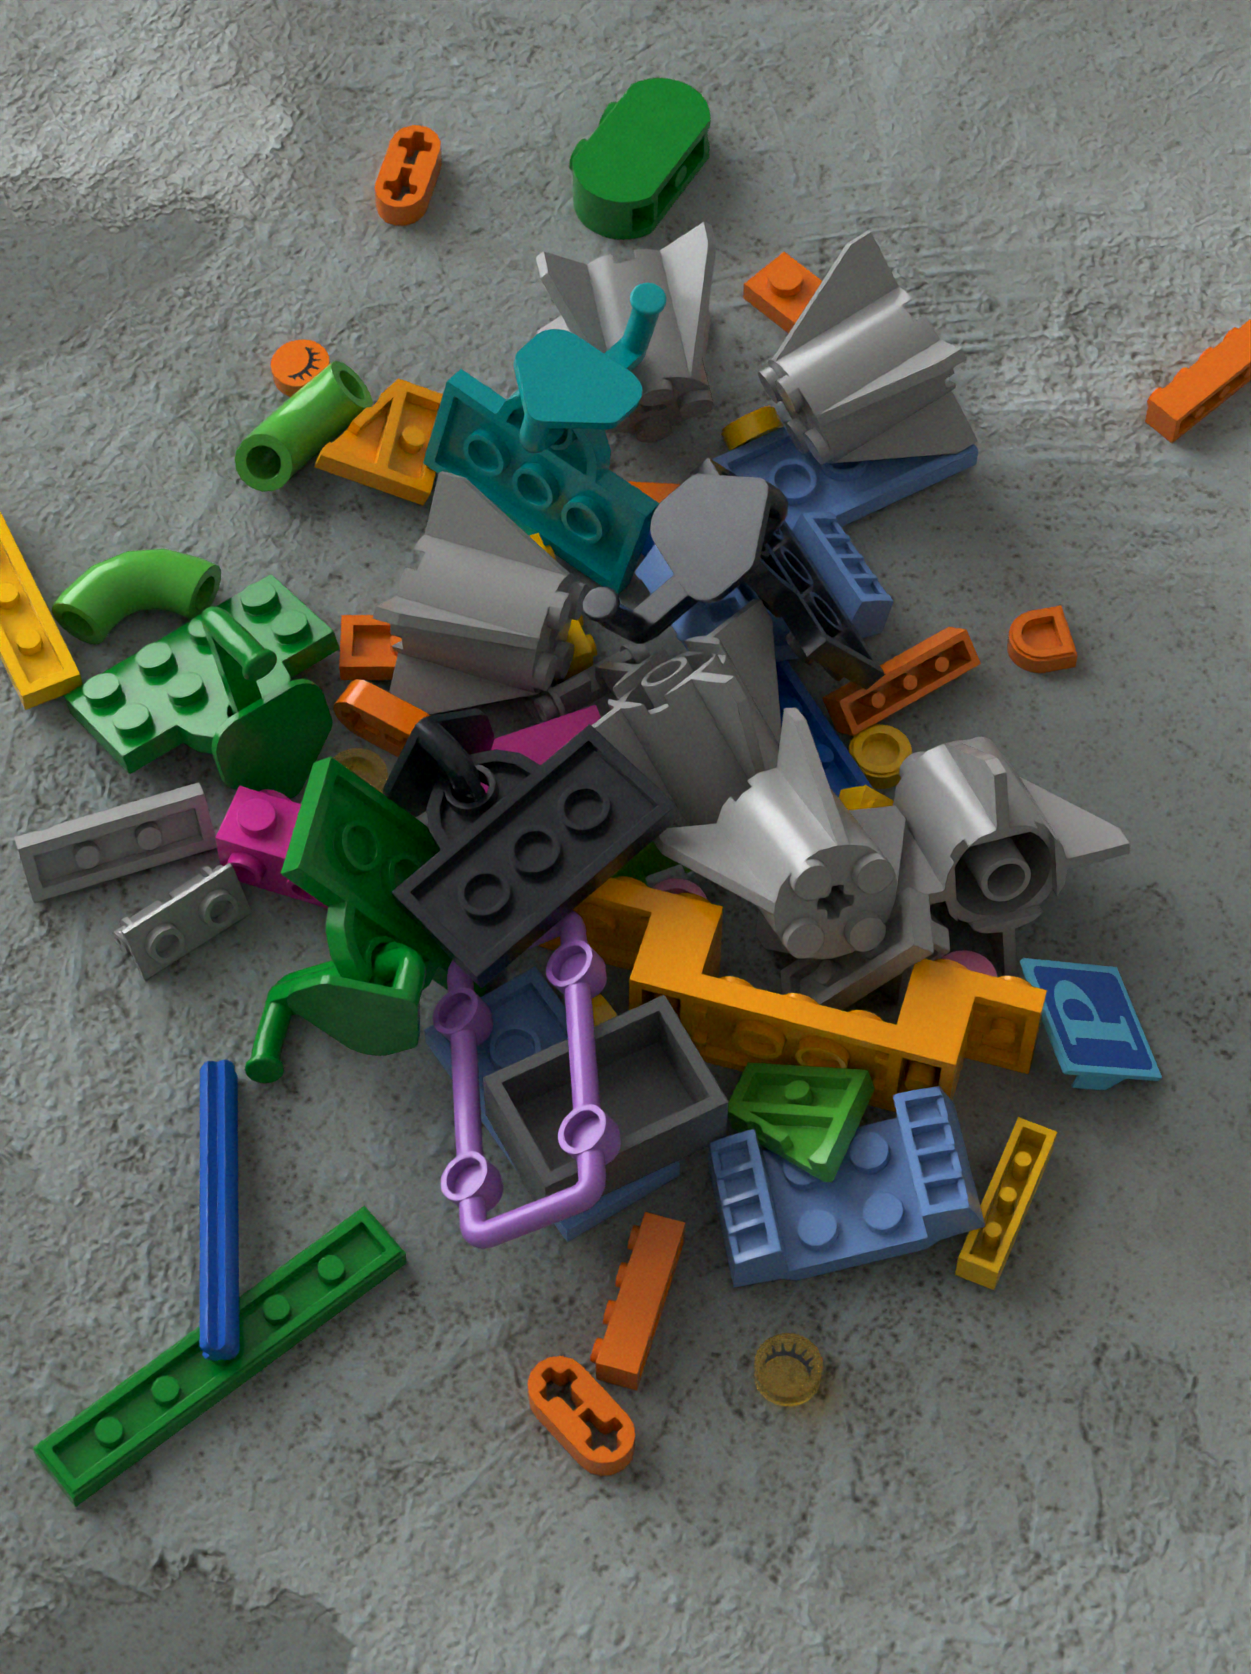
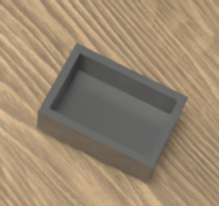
(648, 1085)

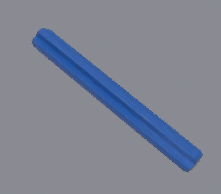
(219, 1211)

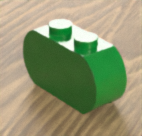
(640, 158)

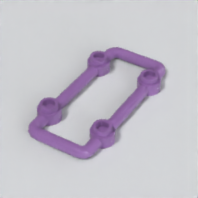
(585, 1132)

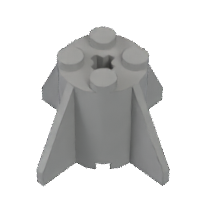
(598, 307)
(865, 371)
(481, 610)
(700, 717)
(991, 839)
(800, 855)

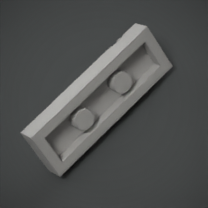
(116, 842)
(852, 976)

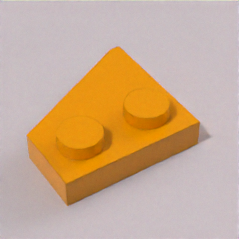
(388, 443)

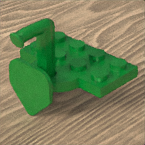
(222, 692)
(351, 855)

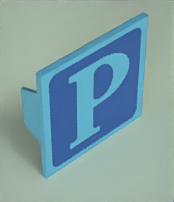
(1091, 1023)

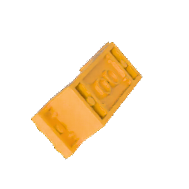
(944, 1017)

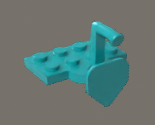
(547, 444)

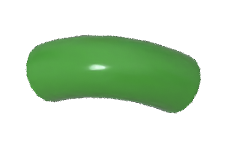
(301, 427)
(133, 584)

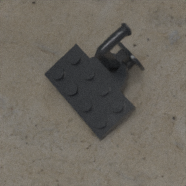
(731, 532)
(524, 848)

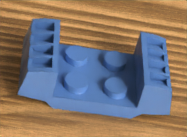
(833, 557)
(892, 1196)

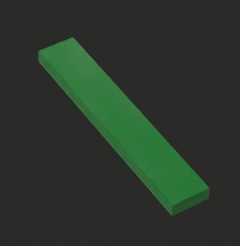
(184, 1384)

